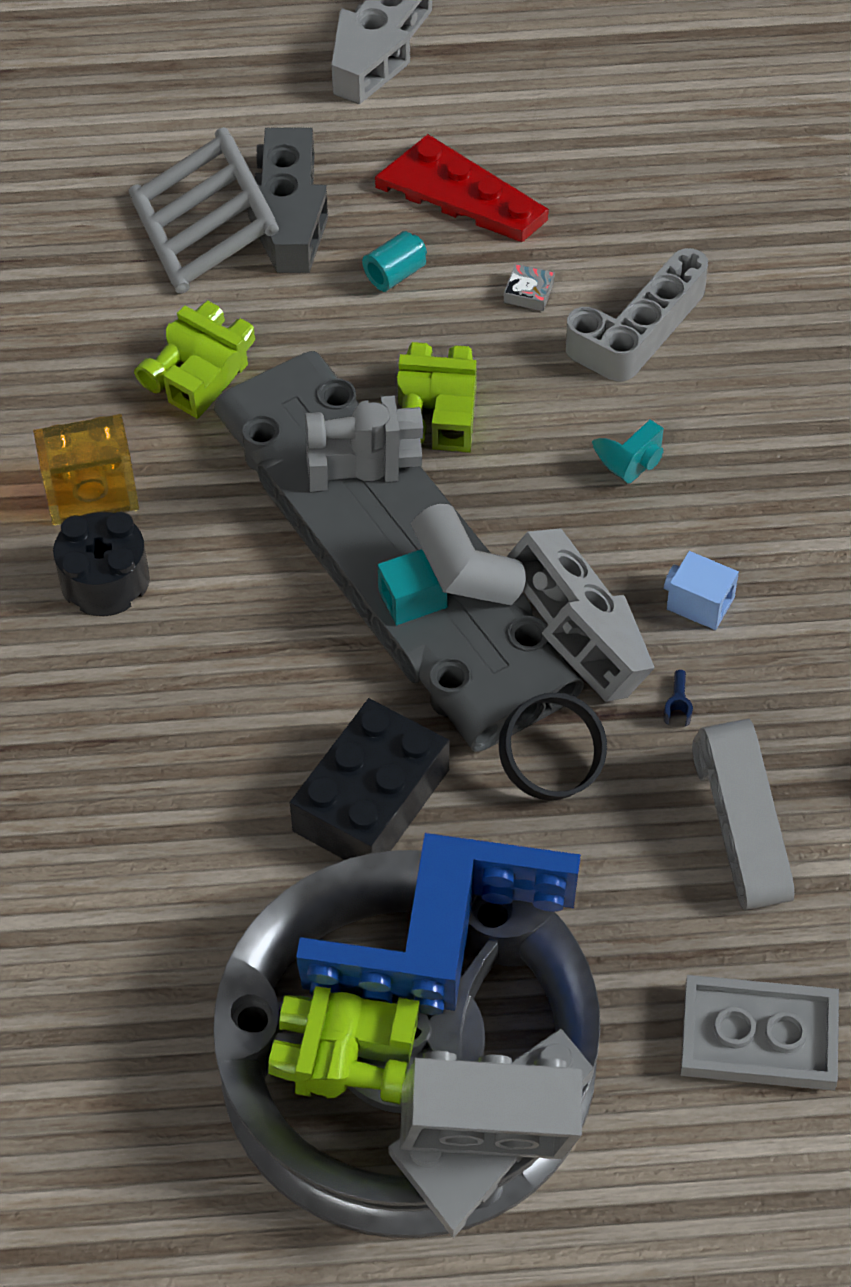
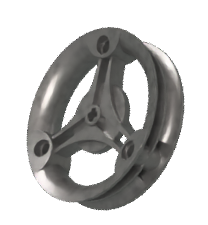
(247, 999)

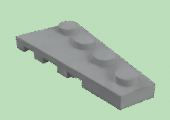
(461, 1181)

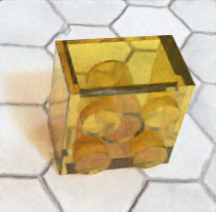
(86, 468)

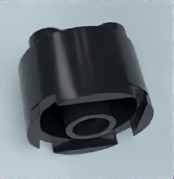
(101, 562)

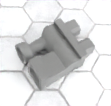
(364, 445)

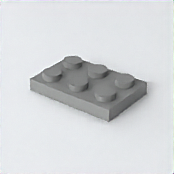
(760, 1032)

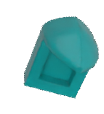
(636, 455)

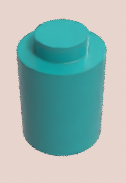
(395, 260)

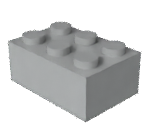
(491, 1106)

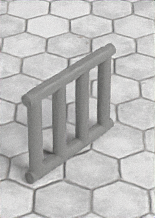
(250, 197)

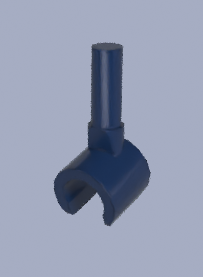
(678, 700)

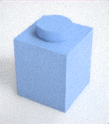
(701, 589)

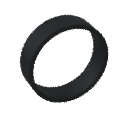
(590, 719)

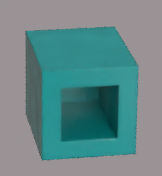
(410, 587)

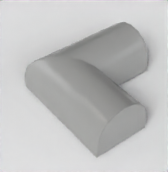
(461, 567)

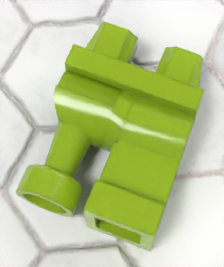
(208, 354)
(440, 385)
(337, 1032)

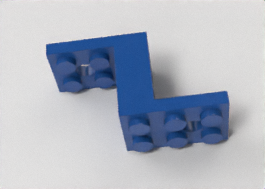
(433, 959)

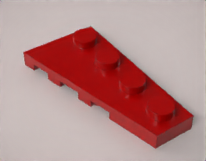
(462, 188)

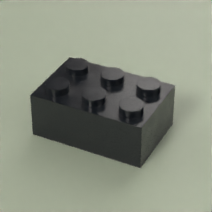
(370, 783)

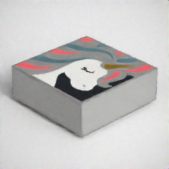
(529, 287)

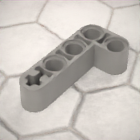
(625, 344)
(746, 812)

